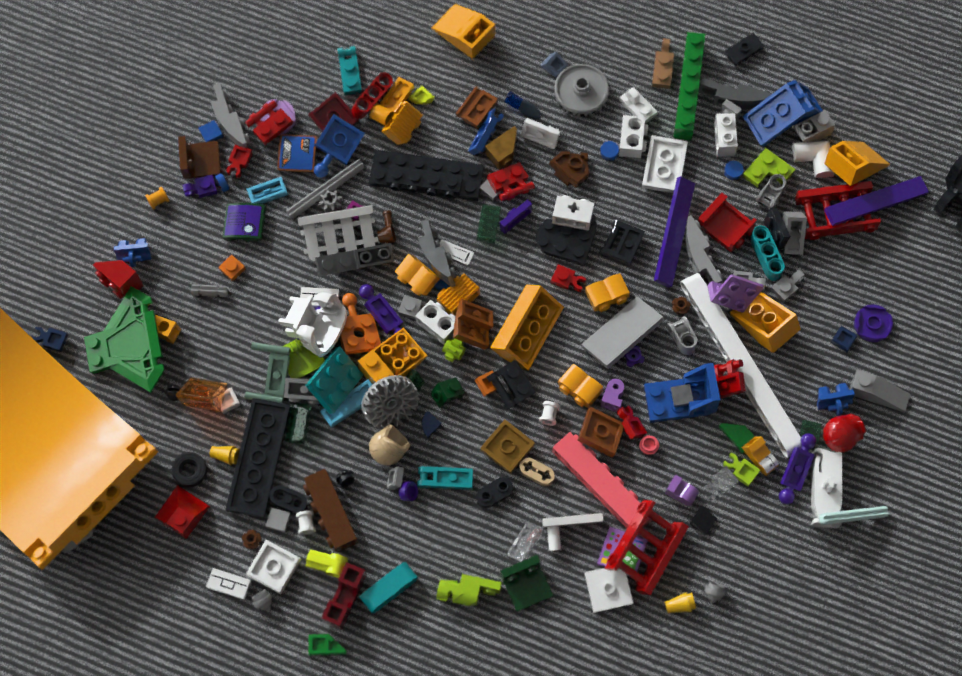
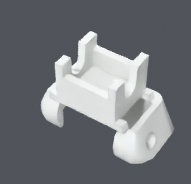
(316, 328)

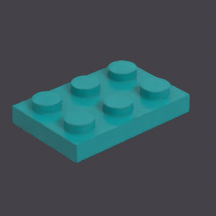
(334, 380)

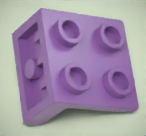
(734, 292)

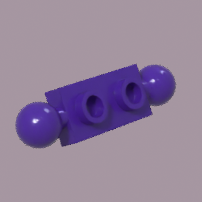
(380, 310)
(797, 468)

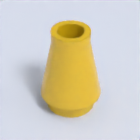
(226, 454)
(681, 603)

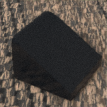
(703, 520)

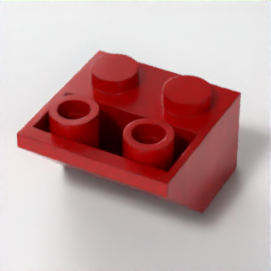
(117, 276)

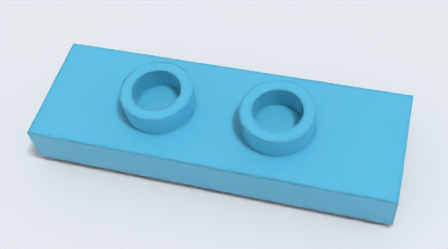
(349, 406)

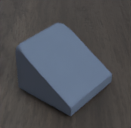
(554, 64)

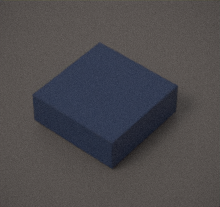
(844, 339)

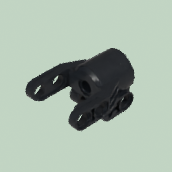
(954, 190)

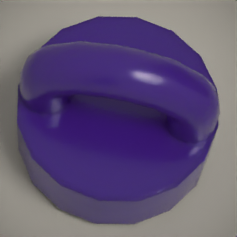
(408, 491)

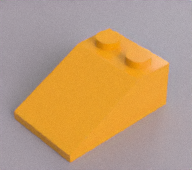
(768, 322)

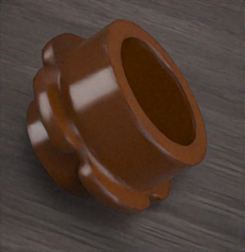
(680, 310)
(251, 544)

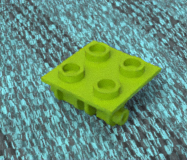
(302, 360)

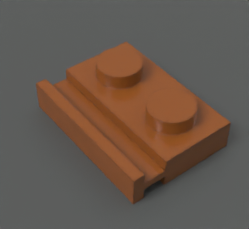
(476, 107)

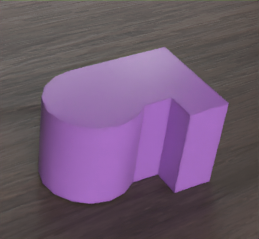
(612, 395)
(682, 491)

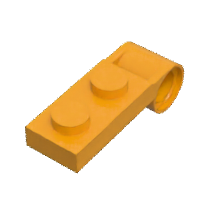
(397, 94)

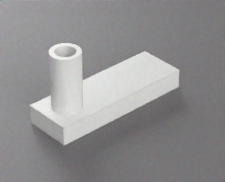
(553, 524)

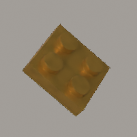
(507, 446)

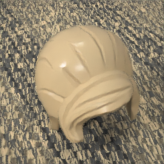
(388, 446)

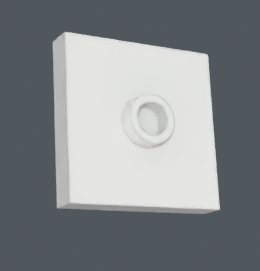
(273, 566)
(608, 589)

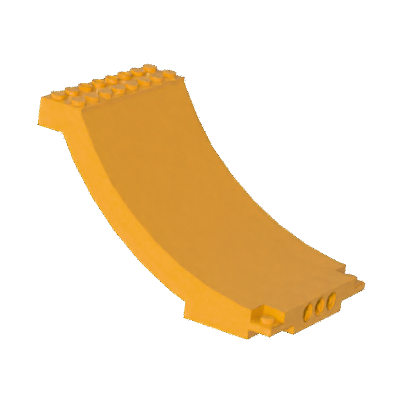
(59, 450)

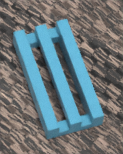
(269, 194)

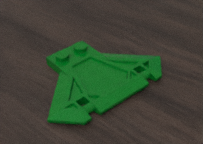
(128, 343)

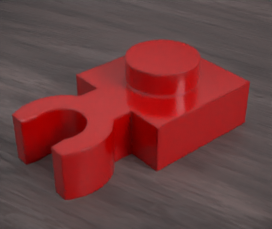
(239, 158)
(565, 277)
(631, 424)

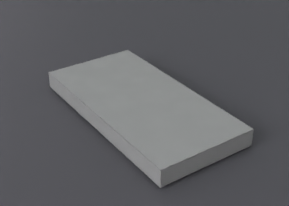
(622, 332)

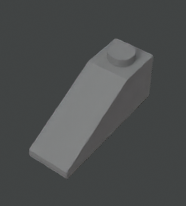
(879, 391)

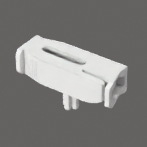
(826, 485)

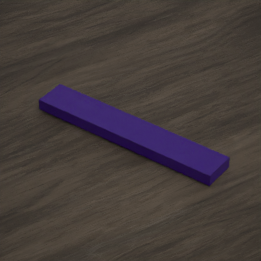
(876, 201)
(674, 232)

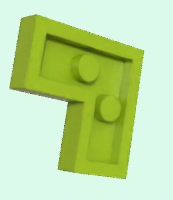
(767, 164)

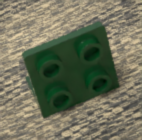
(526, 583)

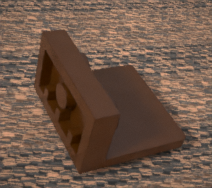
(198, 158)

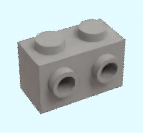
(296, 390)

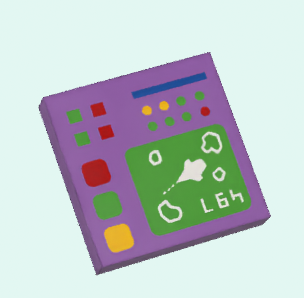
(612, 540)

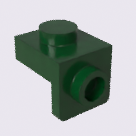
(447, 391)

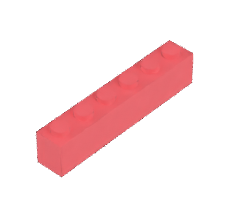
(598, 479)

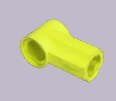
(330, 564)

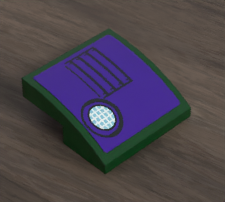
(244, 221)

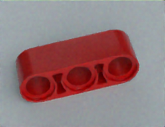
(366, 100)

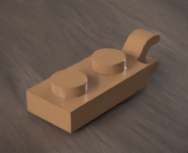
(663, 66)

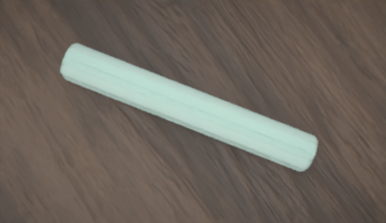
(853, 515)

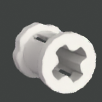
(549, 413)
(305, 522)

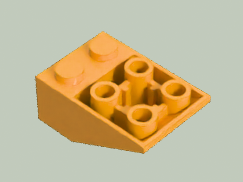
(466, 29)
(854, 161)
(392, 357)

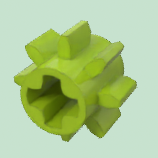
(453, 350)

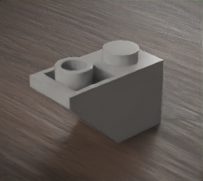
(815, 127)

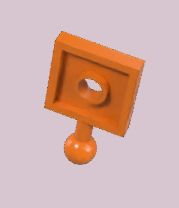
(364, 323)

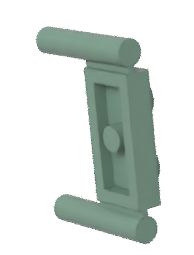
(276, 374)

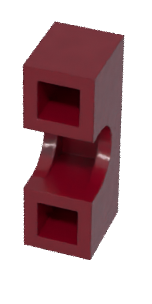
(345, 596)

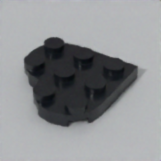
(566, 242)

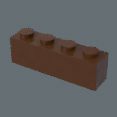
(330, 510)

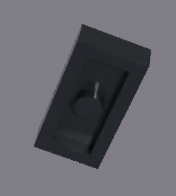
(777, 228)

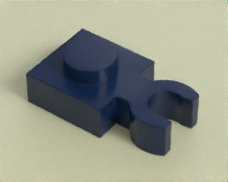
(51, 339)

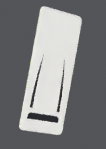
(457, 252)

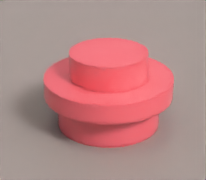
(649, 445)

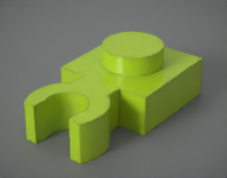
(744, 470)

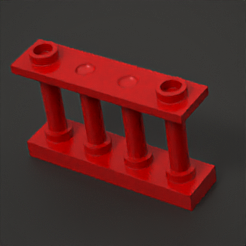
(824, 196)
(664, 553)

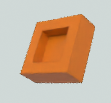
(232, 267)
(484, 385)

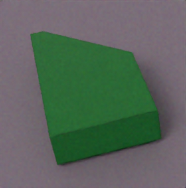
(737, 434)
(324, 645)

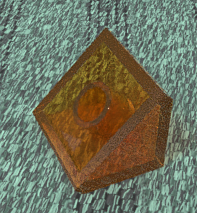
(202, 394)

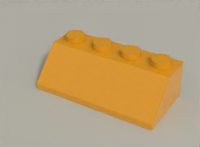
(527, 326)

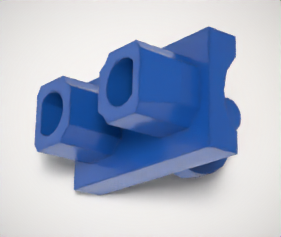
(132, 252)
(837, 400)

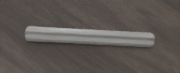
(330, 185)

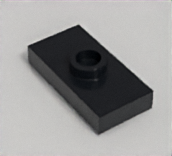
(744, 49)

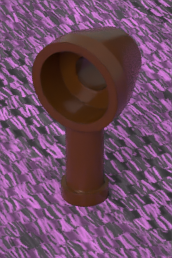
(387, 233)

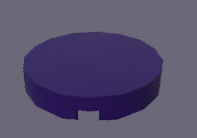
(873, 323)

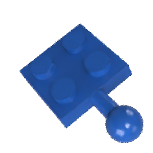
(338, 142)

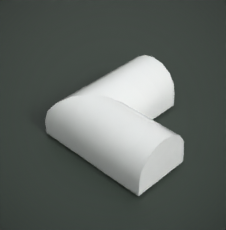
(815, 152)

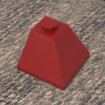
(182, 512)

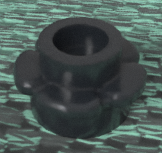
(345, 478)

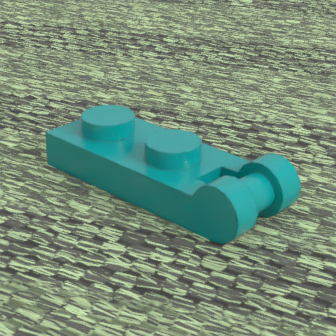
(349, 71)
(445, 477)

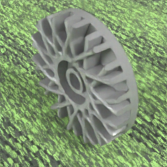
(581, 89)
(389, 401)

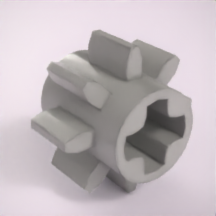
(330, 196)

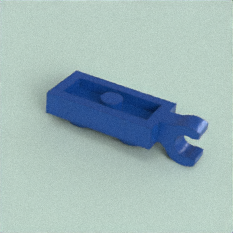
(486, 131)

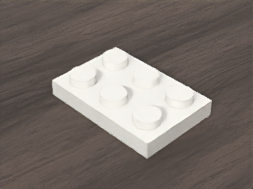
(664, 163)

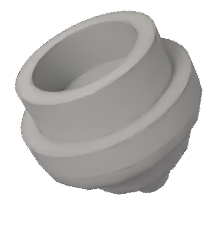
(714, 591)
(262, 600)

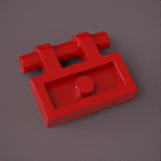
(272, 126)
(508, 177)
(731, 383)

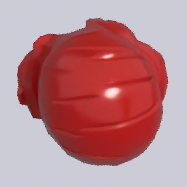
(843, 432)

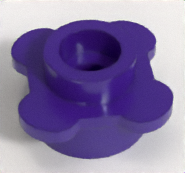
(638, 357)

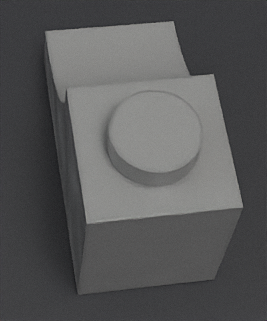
(796, 226)

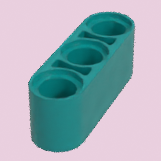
(767, 261)
(388, 587)

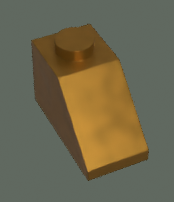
(502, 148)

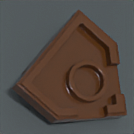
(571, 167)

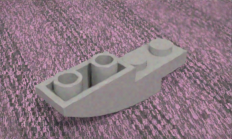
(229, 120)
(697, 250)

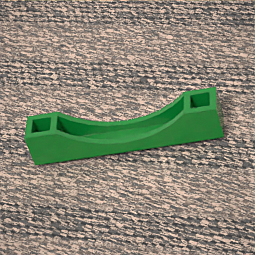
(689, 86)

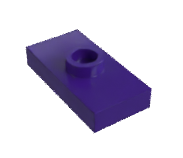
(515, 216)

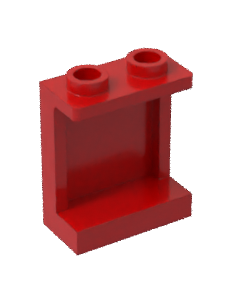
(726, 223)

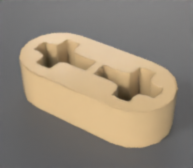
(539, 467)

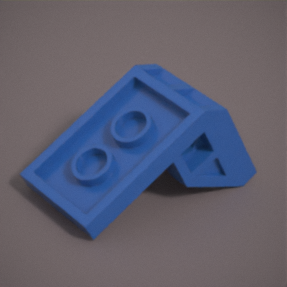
(781, 110)
(704, 393)

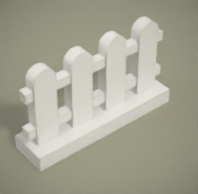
(328, 229)

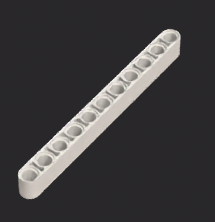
(733, 348)

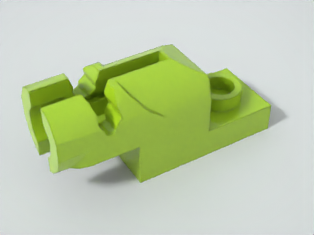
(467, 590)

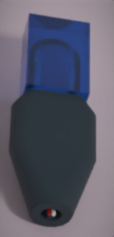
(522, 105)

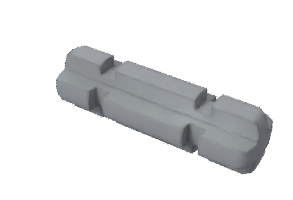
(209, 290)

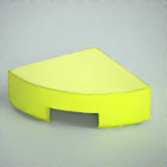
(421, 96)

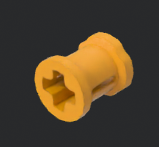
(157, 198)

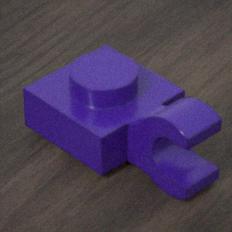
(203, 186)

